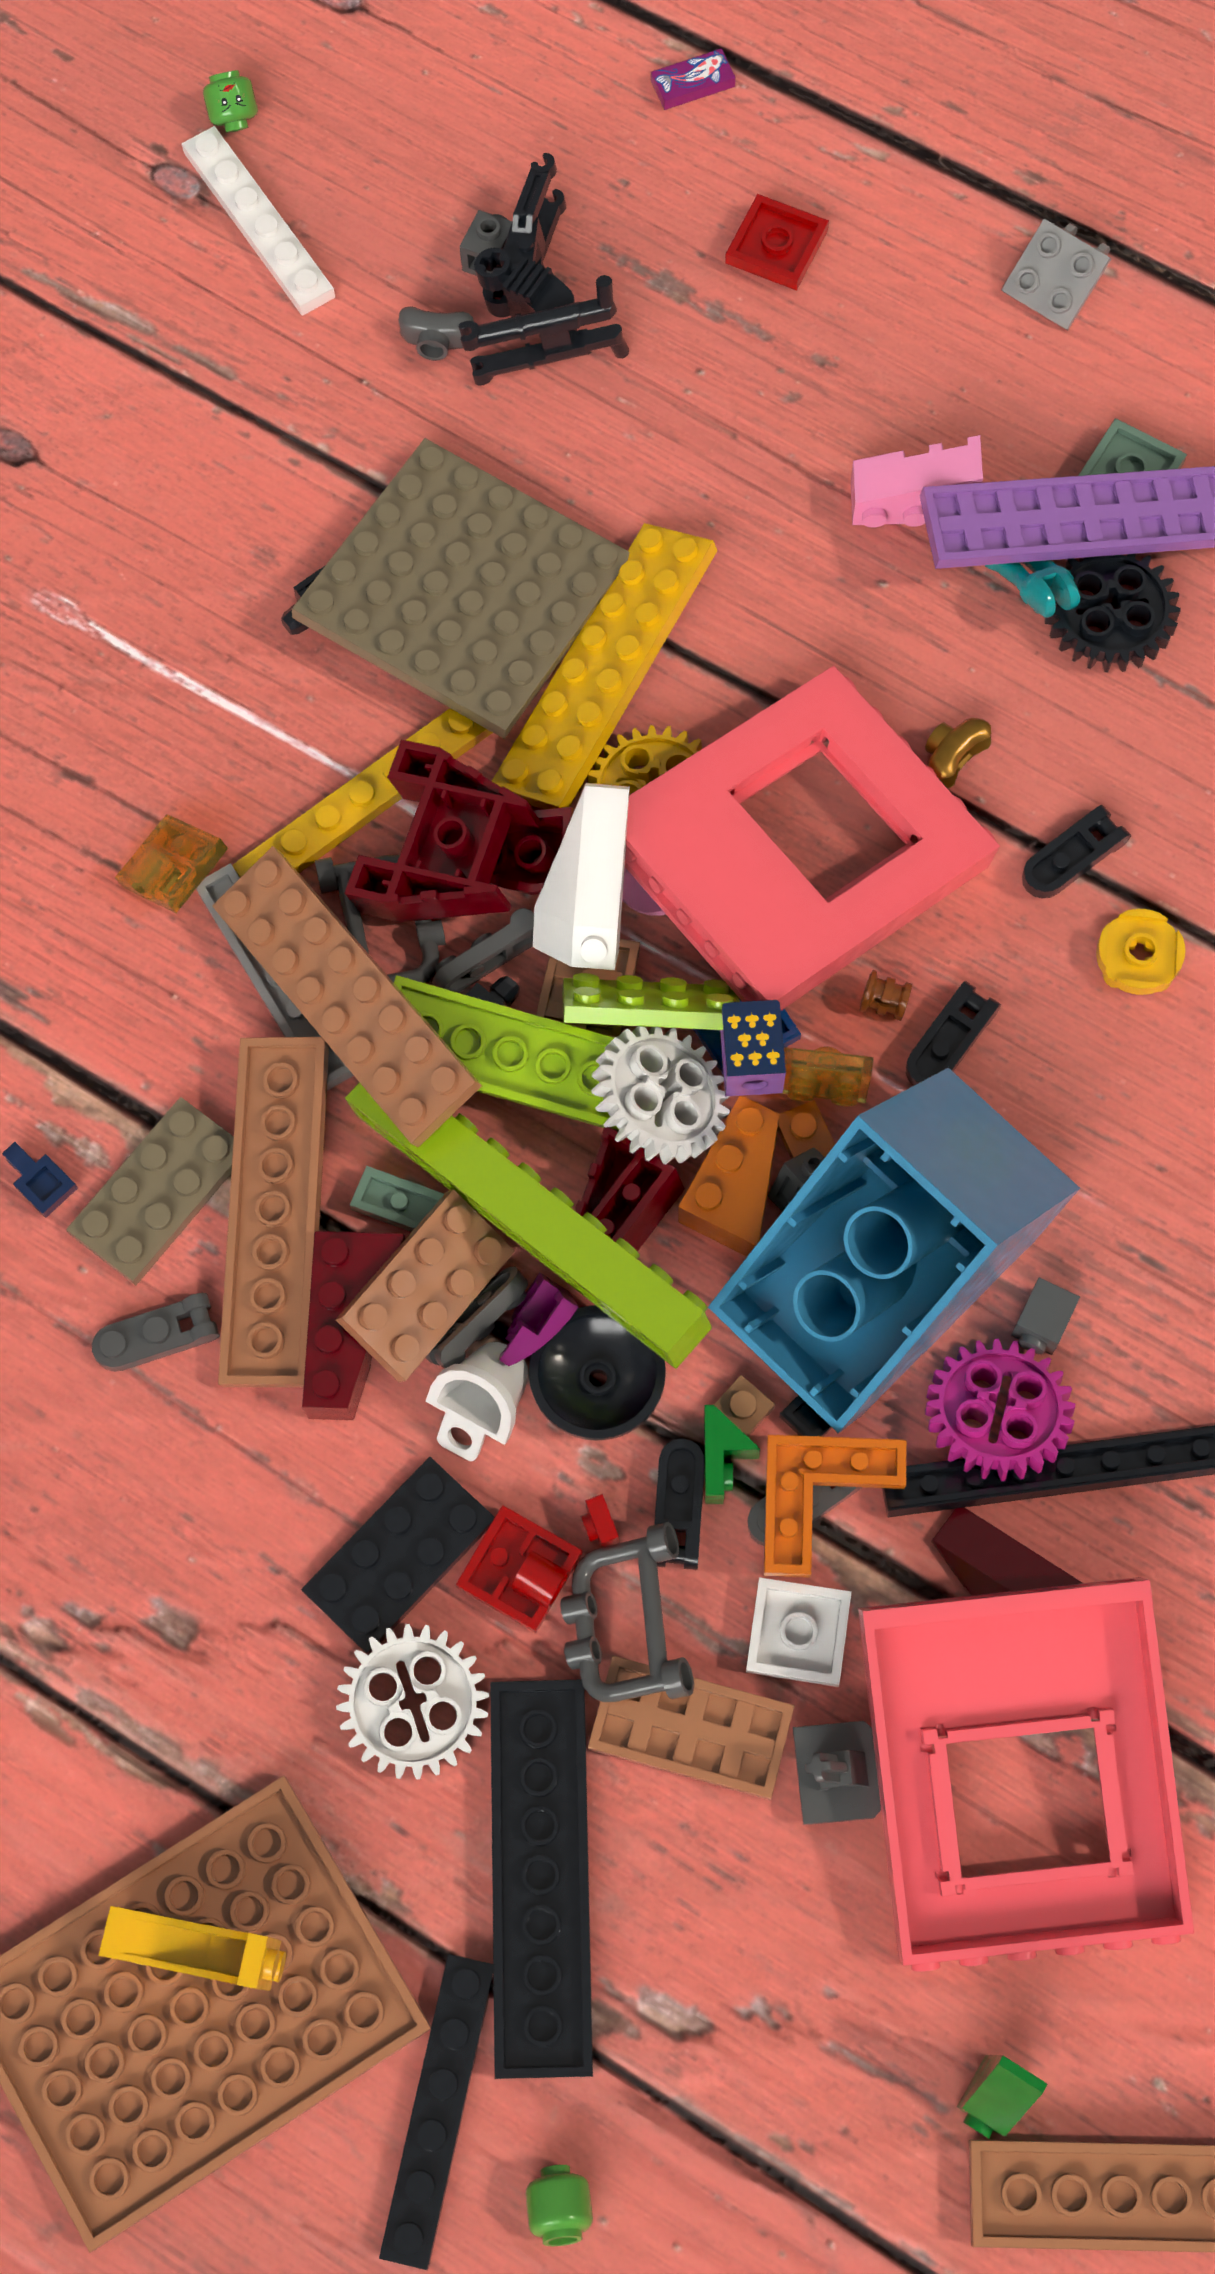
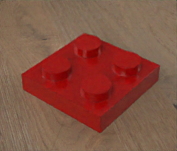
(777, 242)

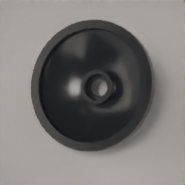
(588, 1346)

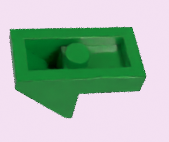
(722, 1442)

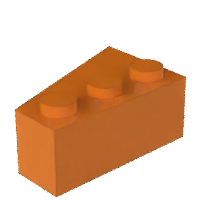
(733, 1181)

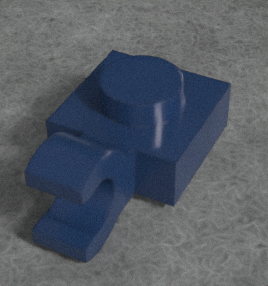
(40, 1181)

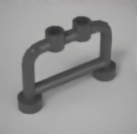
(429, 932)
(581, 1609)

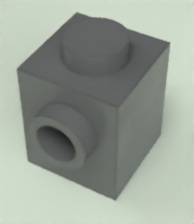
(484, 233)

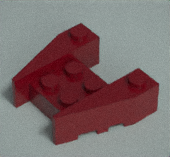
(448, 845)

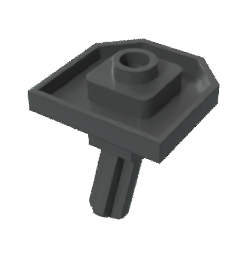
(836, 1772)

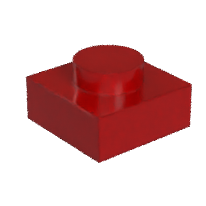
(599, 1522)

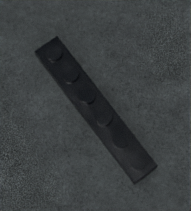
(437, 2113)

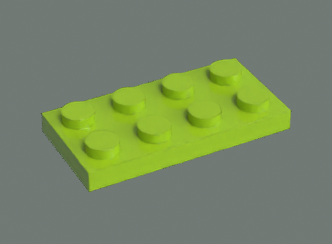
(645, 1004)

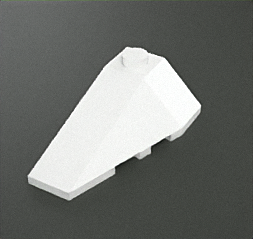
(582, 896)

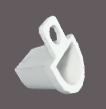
(478, 1398)

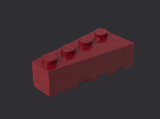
(334, 1360)

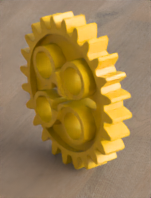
(653, 751)

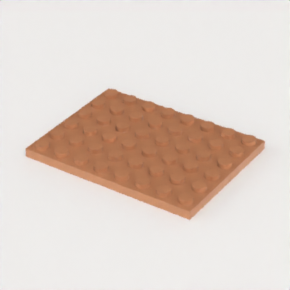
(163, 2076)

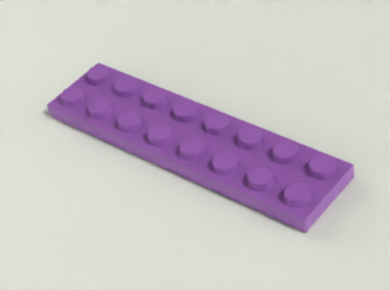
(1070, 517)

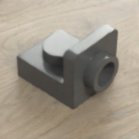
(793, 1176)

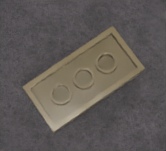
(156, 1191)

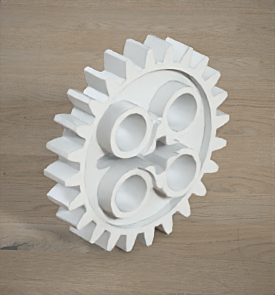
(685, 1089)
(372, 1715)

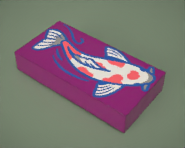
(693, 79)

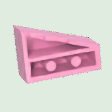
(890, 485)

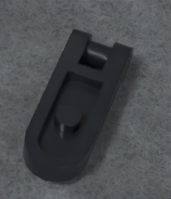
(1073, 854)
(951, 1034)
(681, 1496)

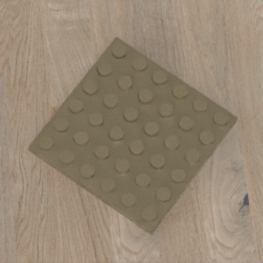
(462, 587)

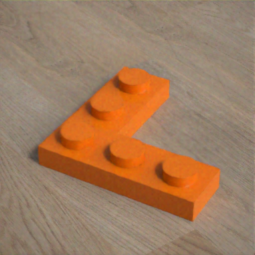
(808, 1461)

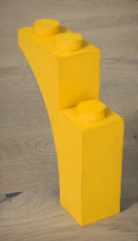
(193, 1948)

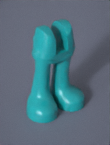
(1043, 586)

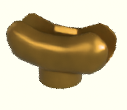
(954, 747)

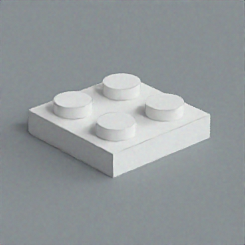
(798, 1632)

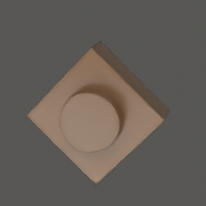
(745, 1405)

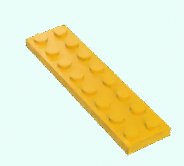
(604, 667)

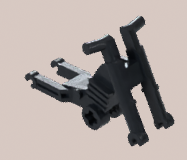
(534, 295)

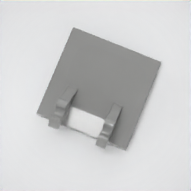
(1057, 273)

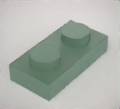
(393, 1199)

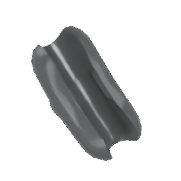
(432, 331)

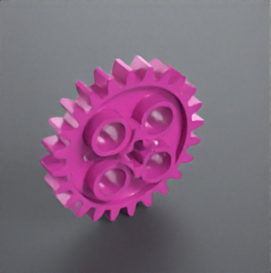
(1041, 1419)

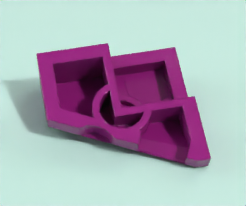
(537, 1319)

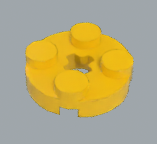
(1134, 975)

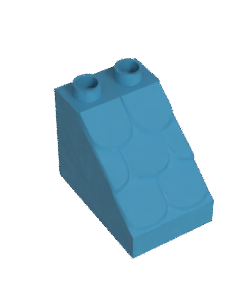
(890, 1244)

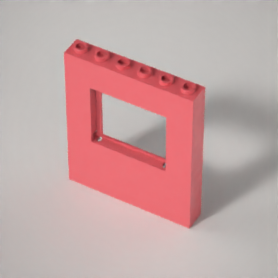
(744, 896)
(1019, 1670)

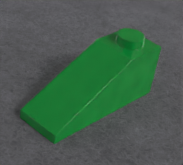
(999, 2095)

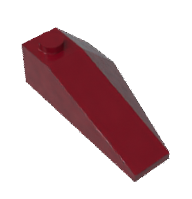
(992, 1560)

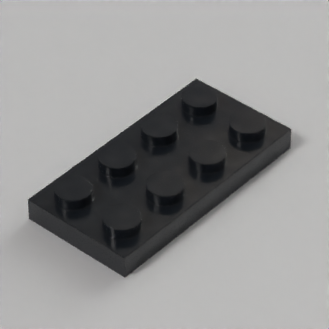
(398, 1555)

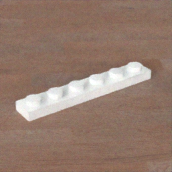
(258, 221)

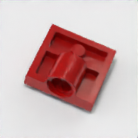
(519, 1569)

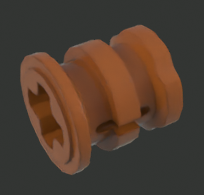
(885, 996)

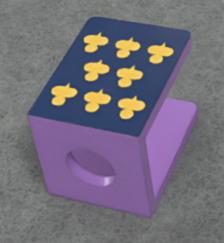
(752, 1048)

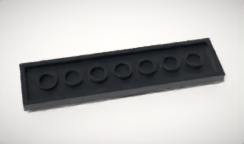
(540, 1880)

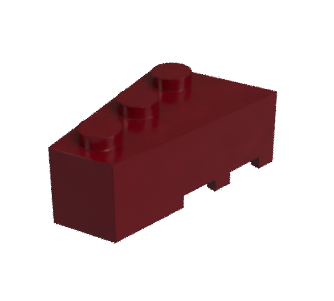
(628, 1190)

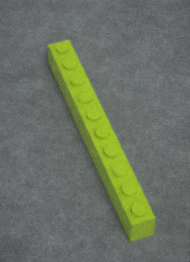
(552, 1231)

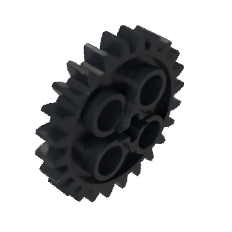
(1113, 609)

